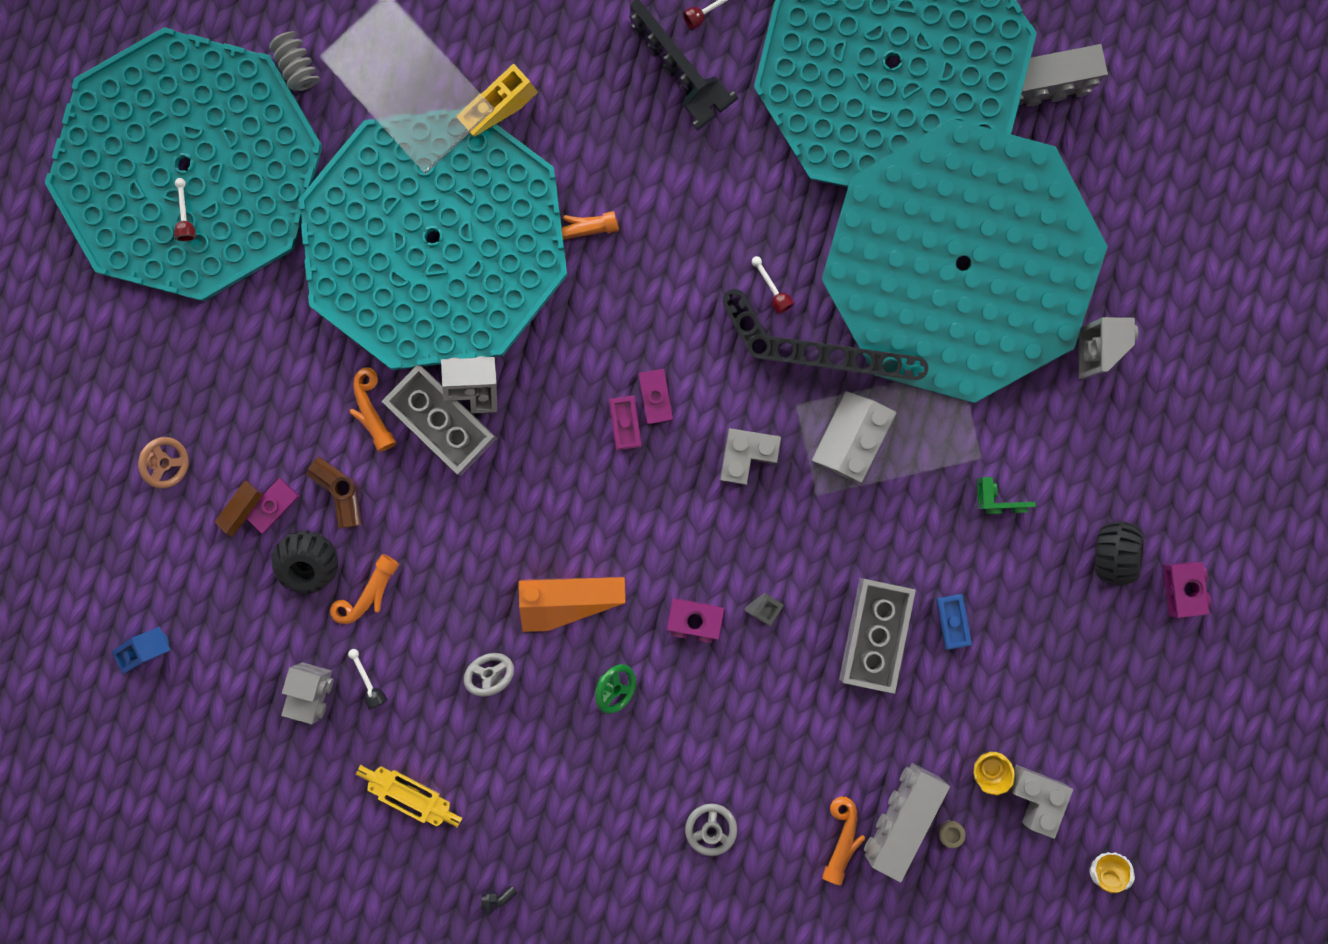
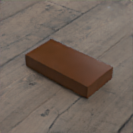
(238, 508)

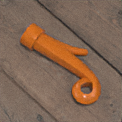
(589, 225)
(369, 417)
(373, 591)
(846, 845)

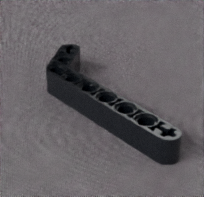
(800, 346)

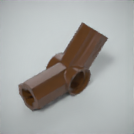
(330, 478)

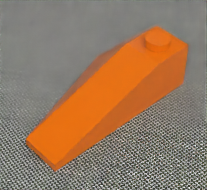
(557, 602)

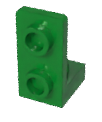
(988, 491)

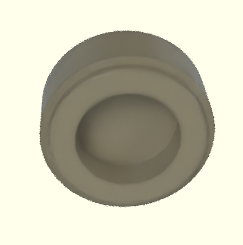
(951, 834)

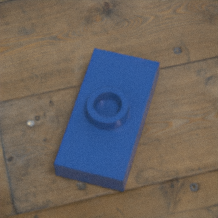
(953, 621)

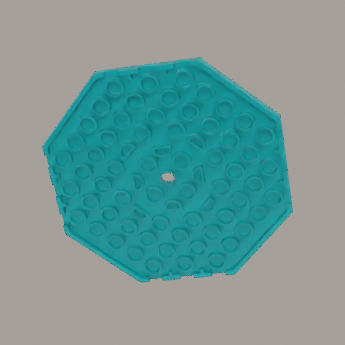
(848, 109)
(123, 150)
(978, 197)
(444, 298)

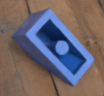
(141, 650)

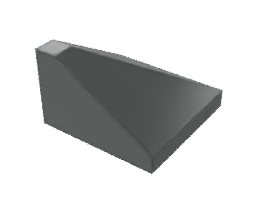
(764, 608)

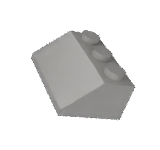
(1104, 344)
(853, 436)

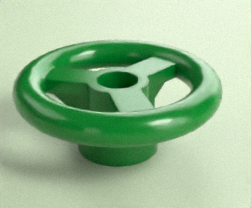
(609, 687)

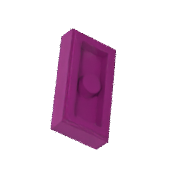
(655, 396)
(625, 422)
(272, 505)

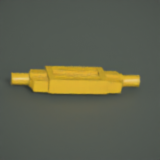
(384, 783)

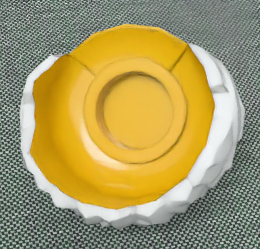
(1112, 872)

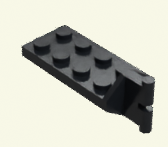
(699, 92)

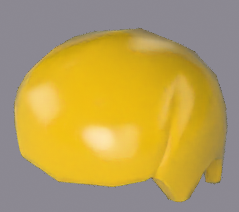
(994, 773)

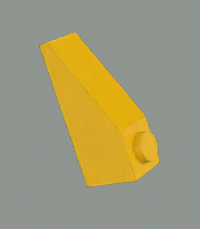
(506, 96)

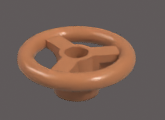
(153, 459)

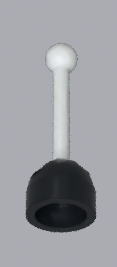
(374, 696)

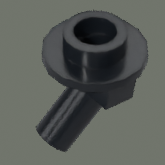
(491, 902)

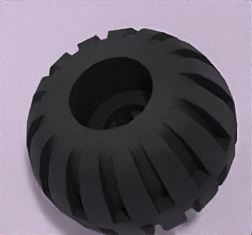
(1119, 553)
(304, 562)

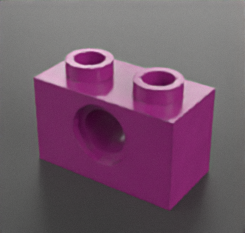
(1176, 578)
(710, 614)

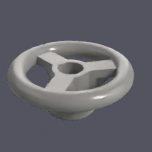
(491, 676)
(718, 836)

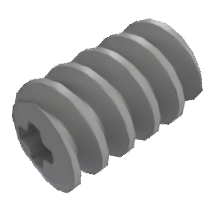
(291, 61)

